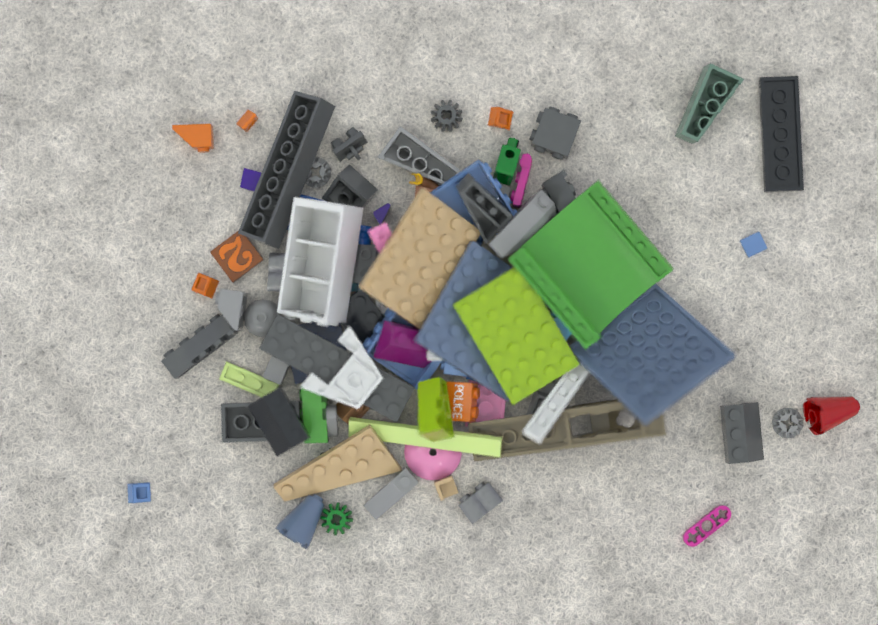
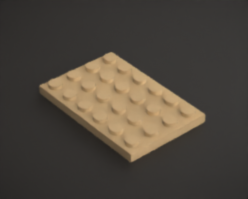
(419, 258)

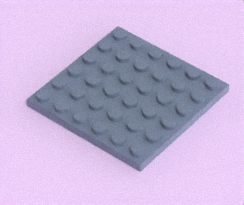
(444, 330)
(653, 354)

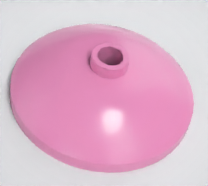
(430, 466)

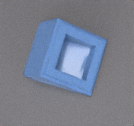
(753, 244)
(139, 492)

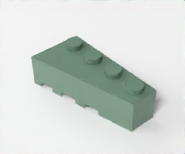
(707, 100)

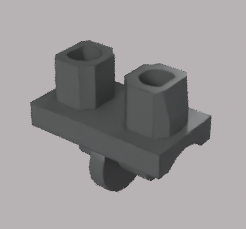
(351, 146)

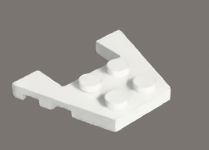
(353, 381)

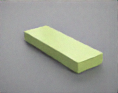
(247, 380)

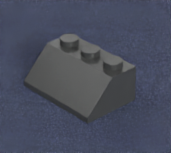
(742, 433)

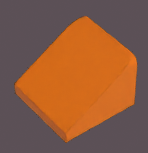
(500, 118)
(247, 120)
(205, 285)

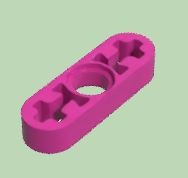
(715, 513)

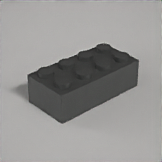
(240, 424)

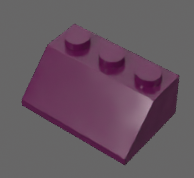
(398, 345)

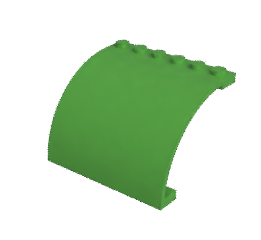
(590, 263)

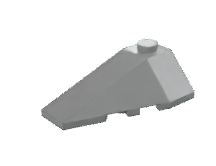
(525, 223)

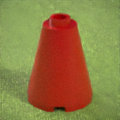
(829, 412)

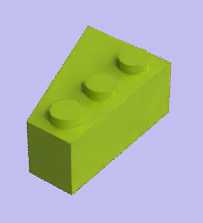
(434, 410)

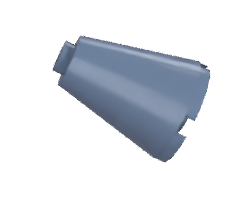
(302, 521)

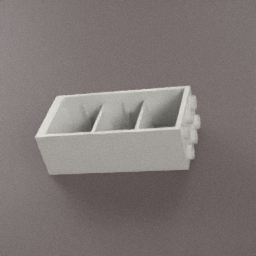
(319, 261)

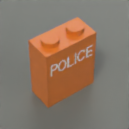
(463, 401)

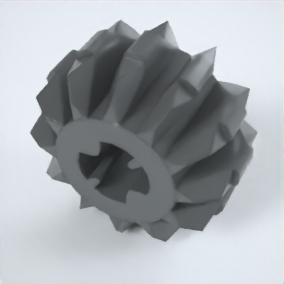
(446, 122)

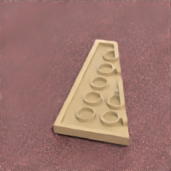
(349, 462)

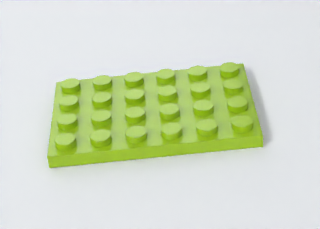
(516, 335)

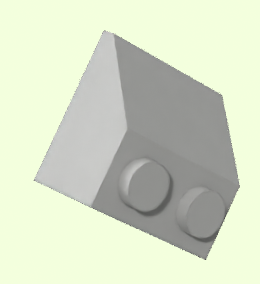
(232, 306)

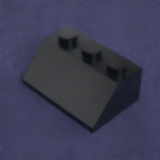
(279, 421)

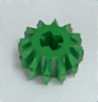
(330, 515)

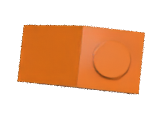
(197, 136)

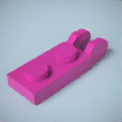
(522, 179)

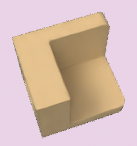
(446, 487)

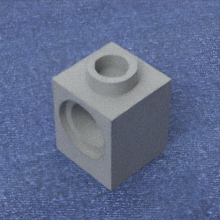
(276, 370)

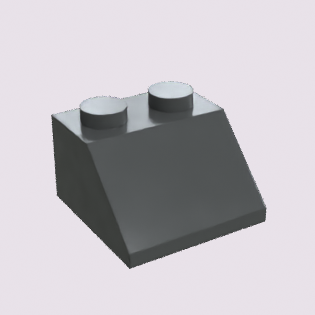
(350, 189)

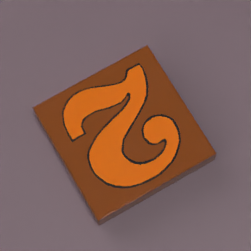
(236, 256)

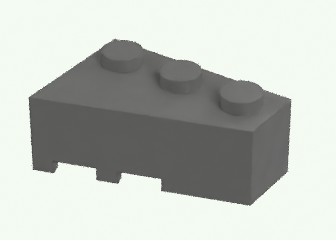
(485, 210)

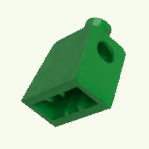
(507, 162)

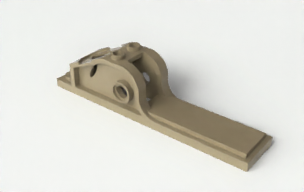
(560, 437)

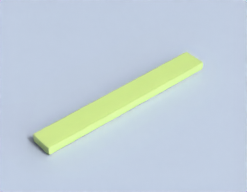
(409, 435)

